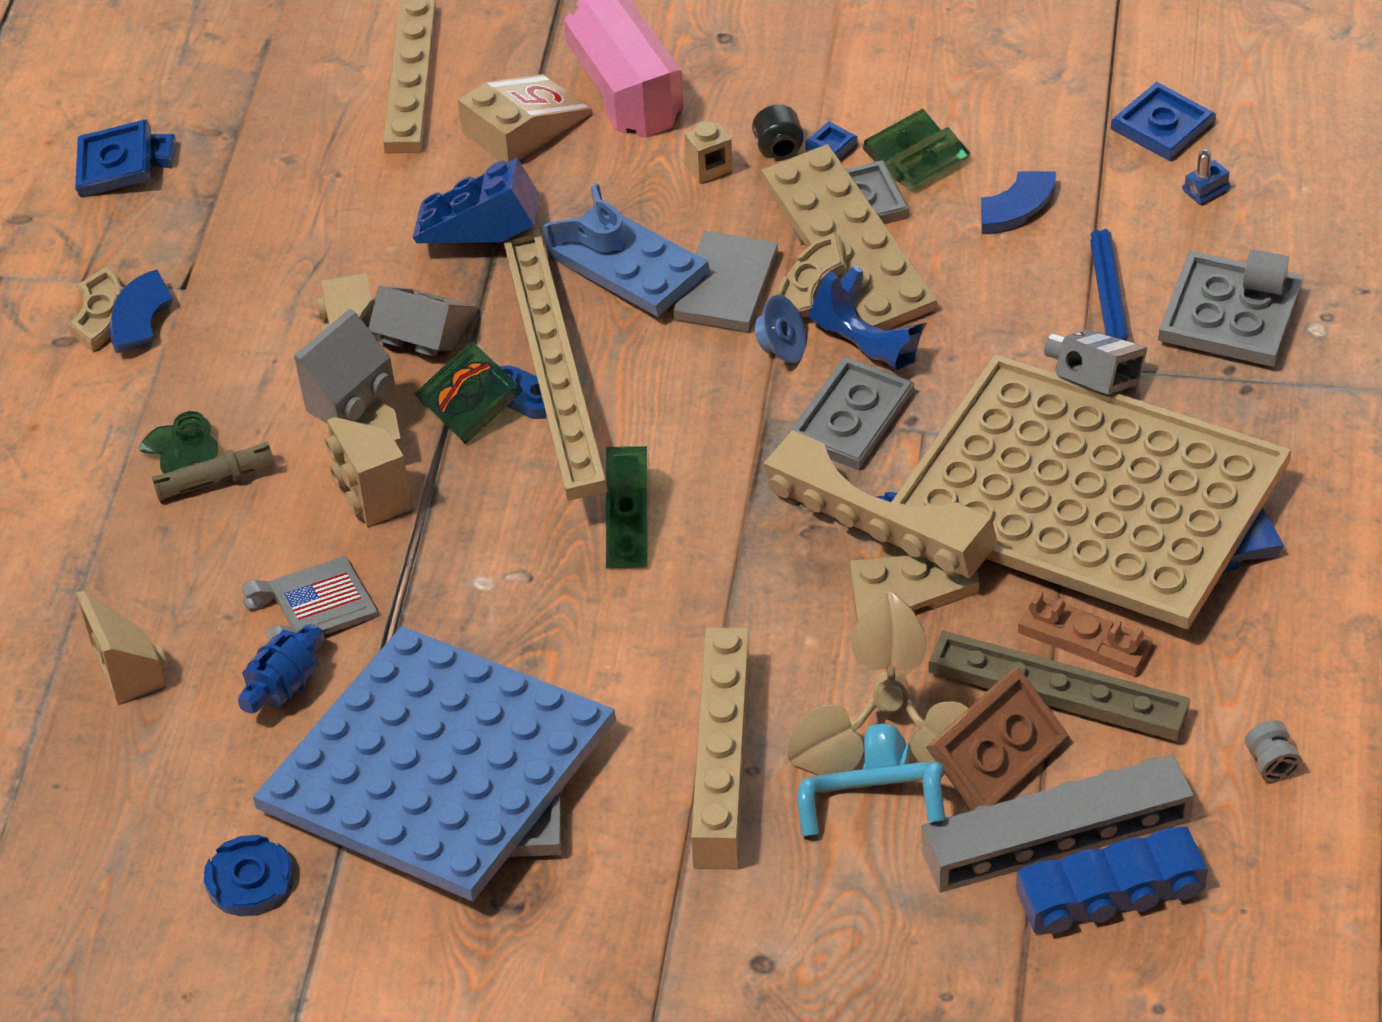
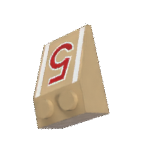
(518, 115)

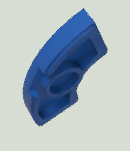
(1023, 199)
(135, 309)

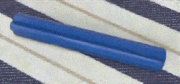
(1108, 284)

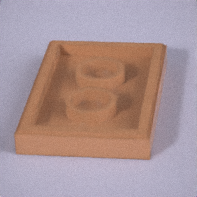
(998, 741)

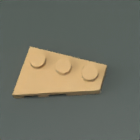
(910, 578)

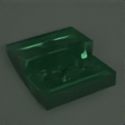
(916, 149)

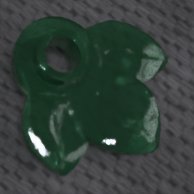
(181, 443)

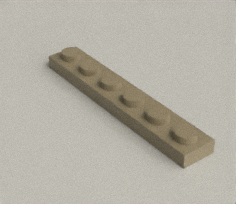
(1063, 685)

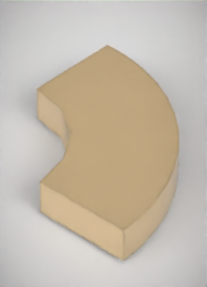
(809, 271)
(98, 297)

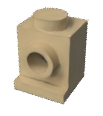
(705, 142)

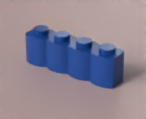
(1111, 879)

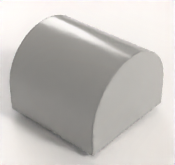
(1266, 272)

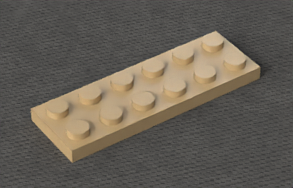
(823, 200)

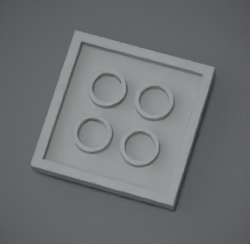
(1222, 317)

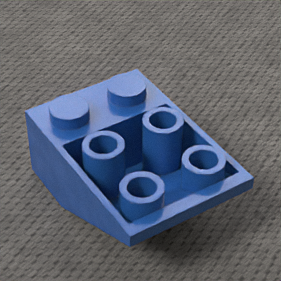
(480, 208)

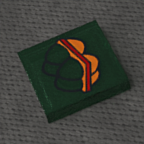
(468, 392)

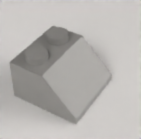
(419, 318)
(343, 370)

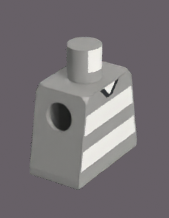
(1097, 360)

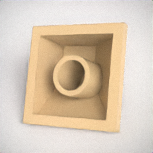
(122, 651)

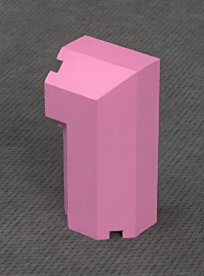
(626, 65)

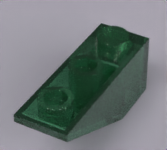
(627, 506)

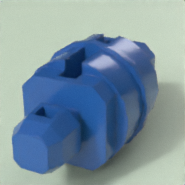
(280, 668)

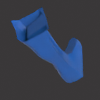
(836, 312)

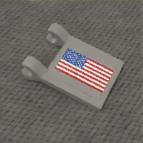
(319, 596)

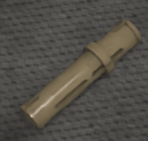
(213, 471)

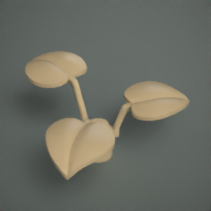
(882, 638)

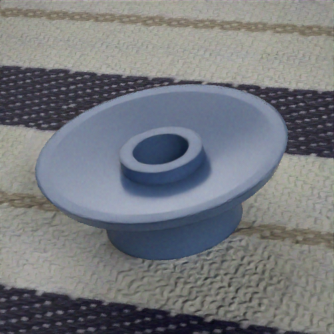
(781, 329)

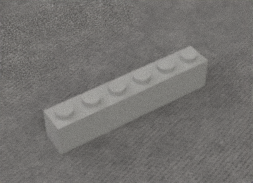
(1056, 822)

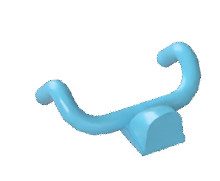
(884, 764)

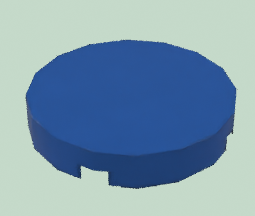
(248, 876)

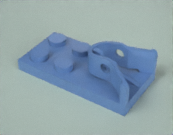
(624, 256)

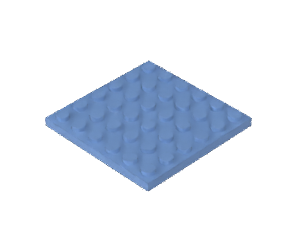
(436, 761)

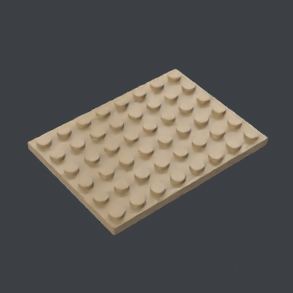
(1099, 487)

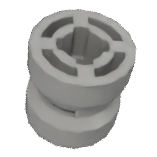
(1275, 755)

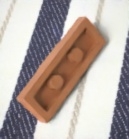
(1085, 634)

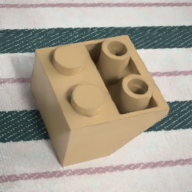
(369, 469)

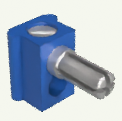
(1207, 180)

